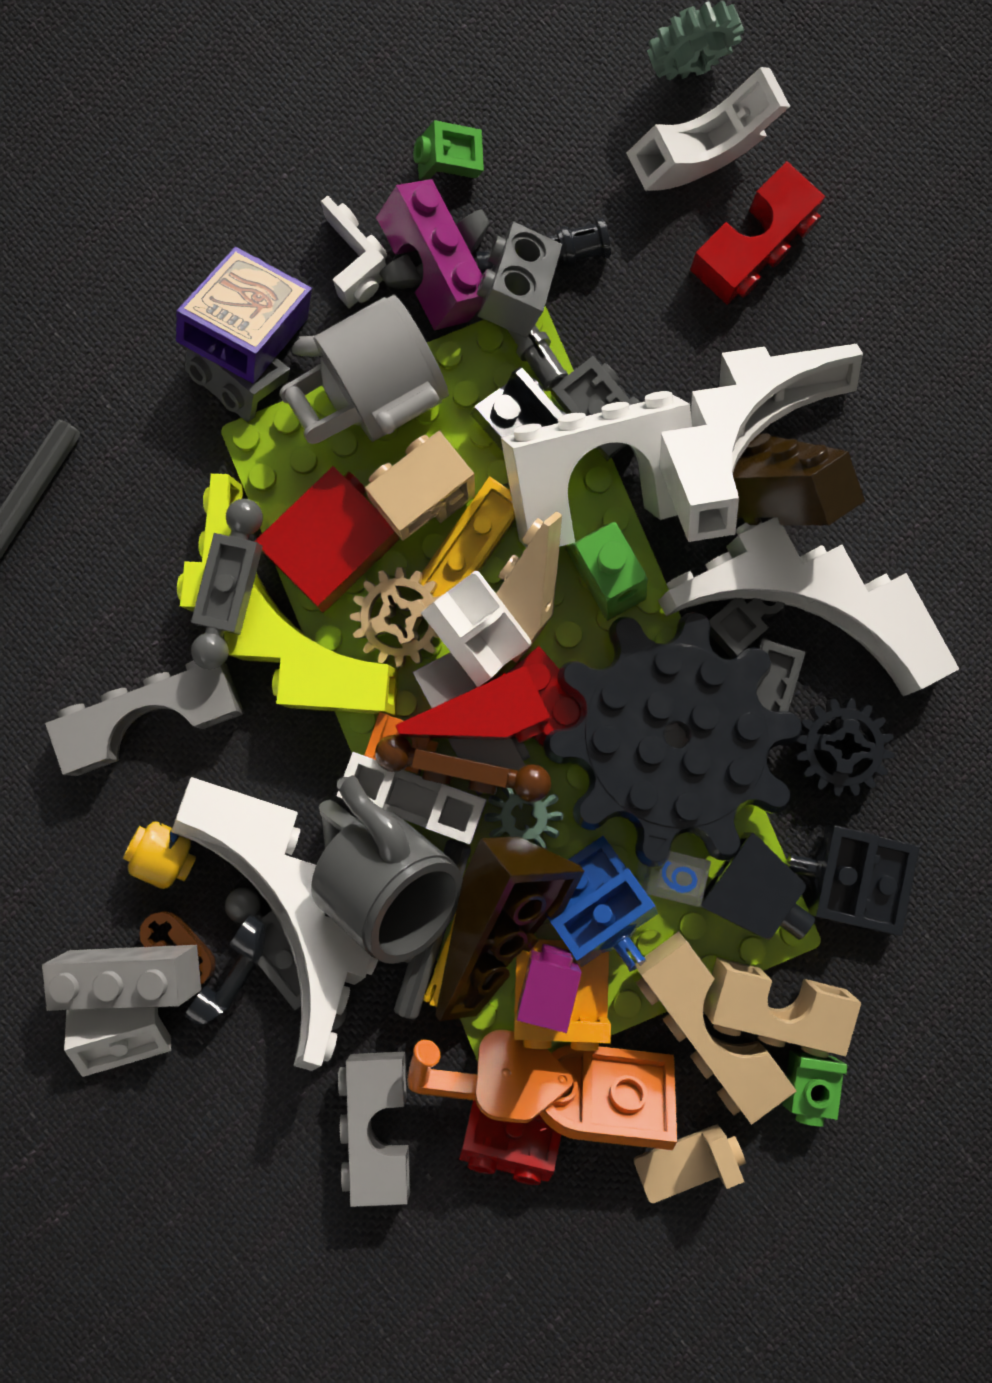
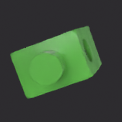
(609, 570)

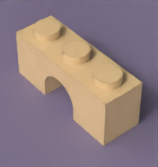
(817, 1020)

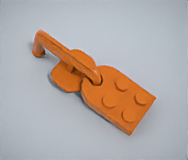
(612, 1095)

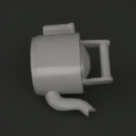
(372, 372)

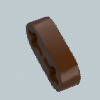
(181, 935)

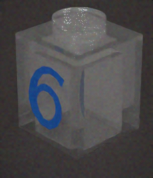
(678, 879)

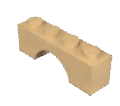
(746, 1071)

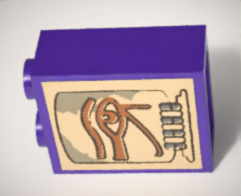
(243, 314)

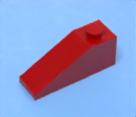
(489, 712)

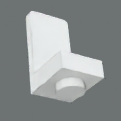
(362, 276)

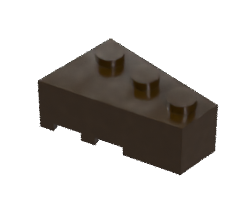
(795, 482)

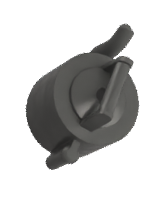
(382, 878)

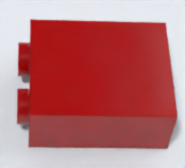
(328, 538)

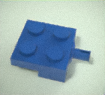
(604, 907)

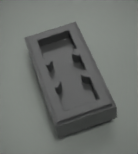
(779, 685)

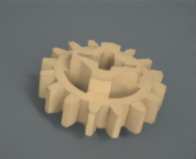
(381, 624)

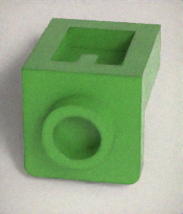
(449, 150)

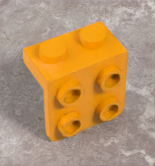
(589, 1014)

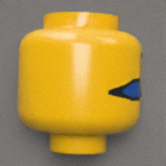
(159, 855)

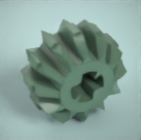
(508, 821)

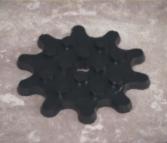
(634, 767)

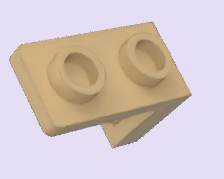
(690, 1164)

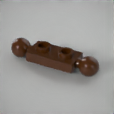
(530, 782)

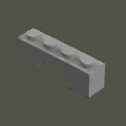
(93, 735)

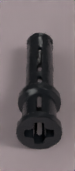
(576, 244)

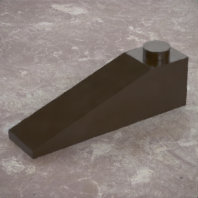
(500, 907)

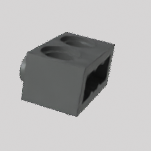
(519, 279)

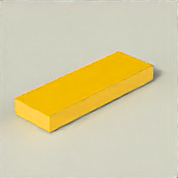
(472, 538)

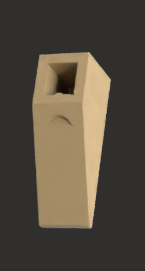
(531, 579)

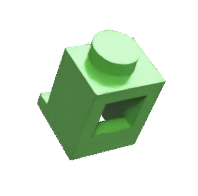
(805, 1073)

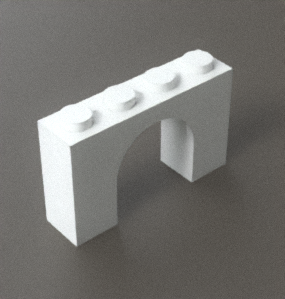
(543, 457)

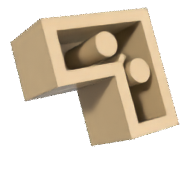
(421, 485)

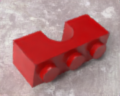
(785, 207)

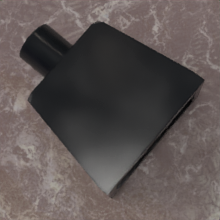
(758, 892)

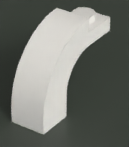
(687, 151)

